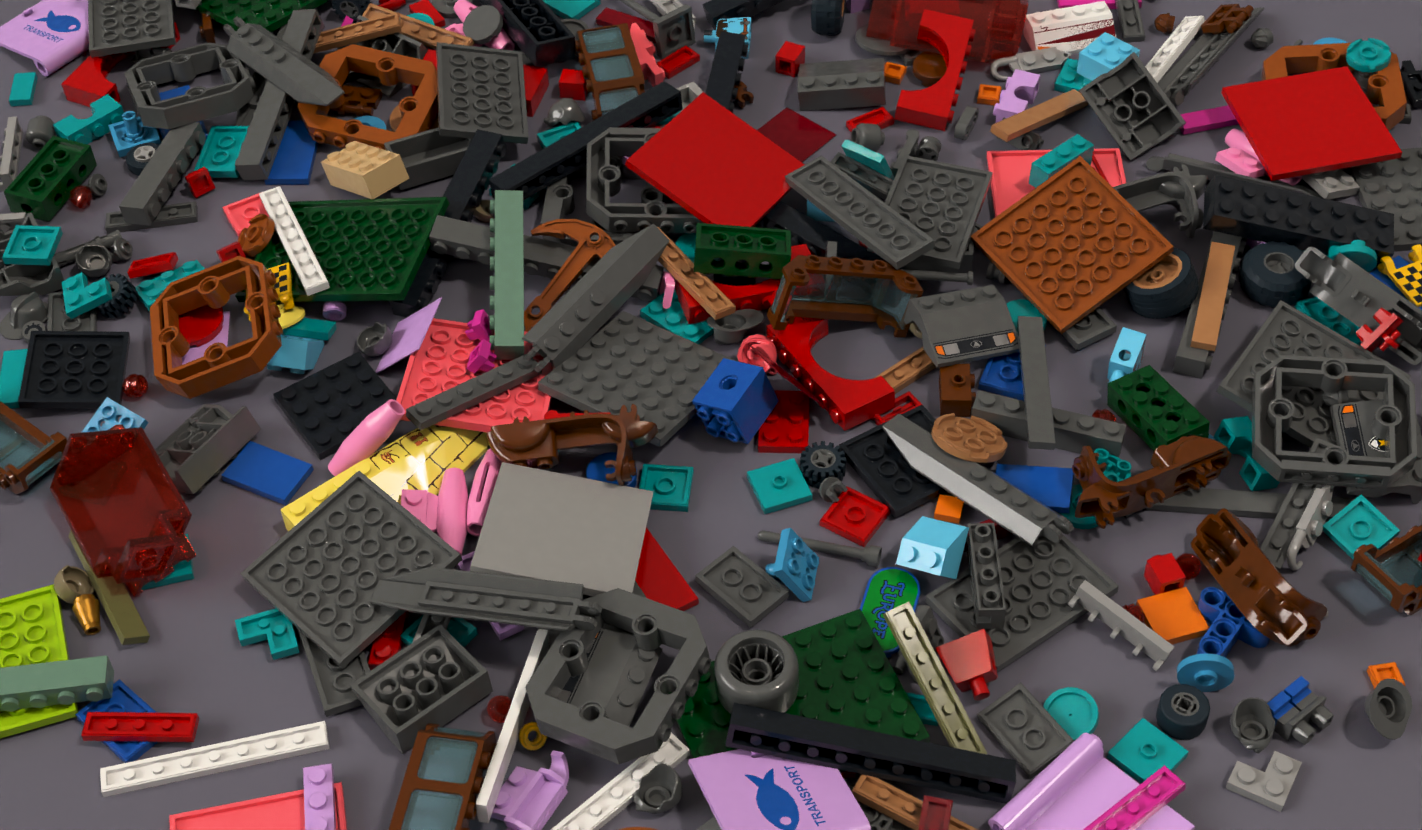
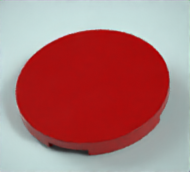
(201, 324)

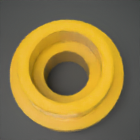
(534, 744)

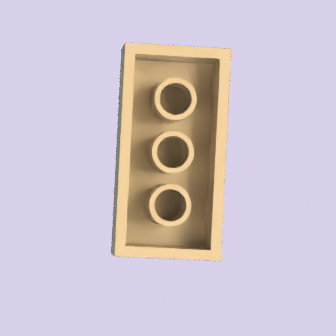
(364, 169)

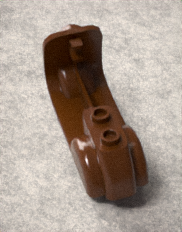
(537, 442)
(1176, 469)
(1254, 582)

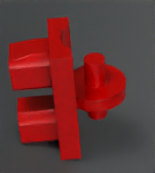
(1374, 339)

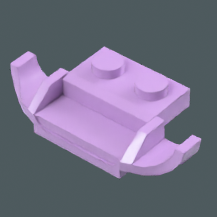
(532, 796)

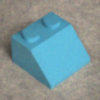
(297, 354)
(933, 547)

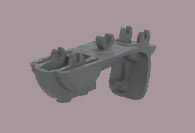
(1169, 188)
(1359, 296)

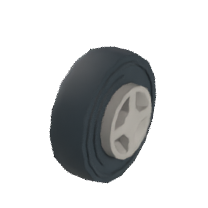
(139, 157)

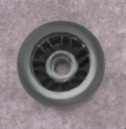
(757, 671)

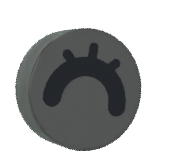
(32, 326)

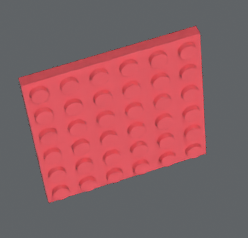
(443, 365)

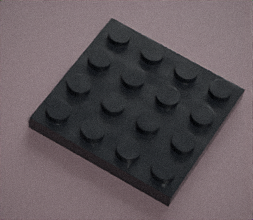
(74, 369)
(333, 402)
(886, 469)

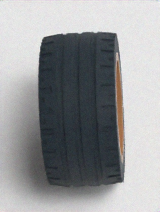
(1165, 287)

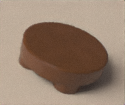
(929, 68)

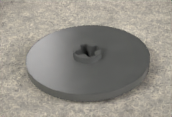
(876, 45)

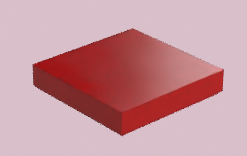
(855, 516)

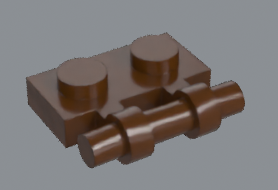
(1227, 16)
(359, 101)

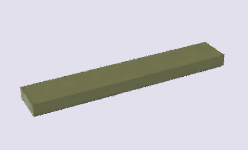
(116, 603)
(932, 679)

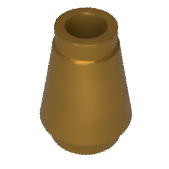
(88, 613)

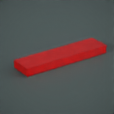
(140, 727)

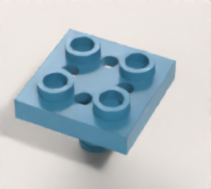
(131, 133)
(109, 412)
(795, 565)

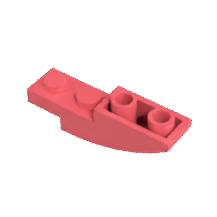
(645, 51)

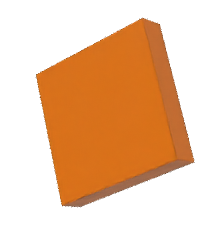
(1173, 615)

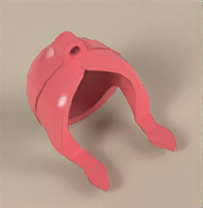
(762, 344)

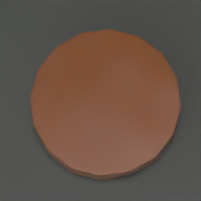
(257, 235)

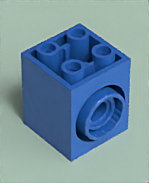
(735, 401)

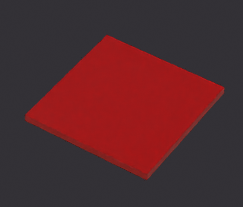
(1310, 123)
(715, 165)

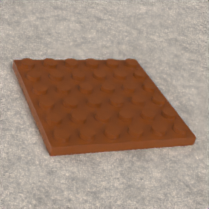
(1071, 244)

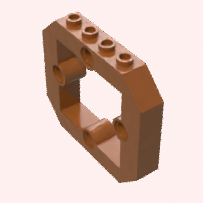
(1383, 87)
(416, 111)
(220, 363)

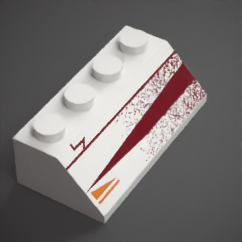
(1069, 27)

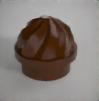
(1165, 23)

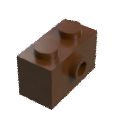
(955, 390)

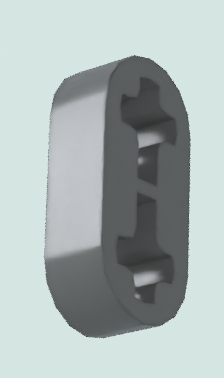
(966, 122)

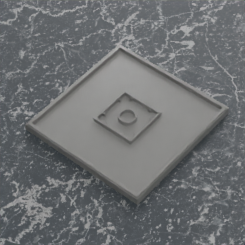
(563, 529)

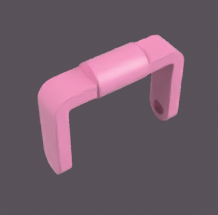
(667, 287)

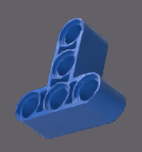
(1226, 624)

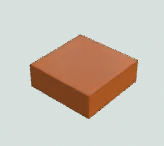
(894, 73)
(988, 94)
(948, 509)
(1383, 671)

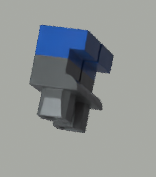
(1296, 709)

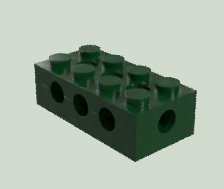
(50, 178)
(741, 243)
(1154, 408)

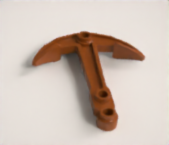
(575, 264)

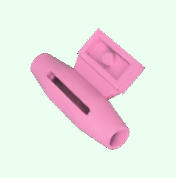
(462, 9)
(1243, 159)
(367, 436)
(481, 492)
(444, 512)

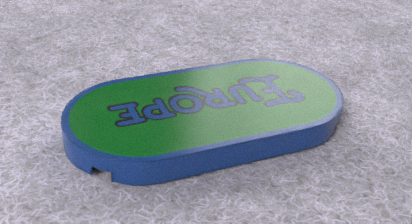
(884, 592)

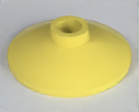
(290, 316)

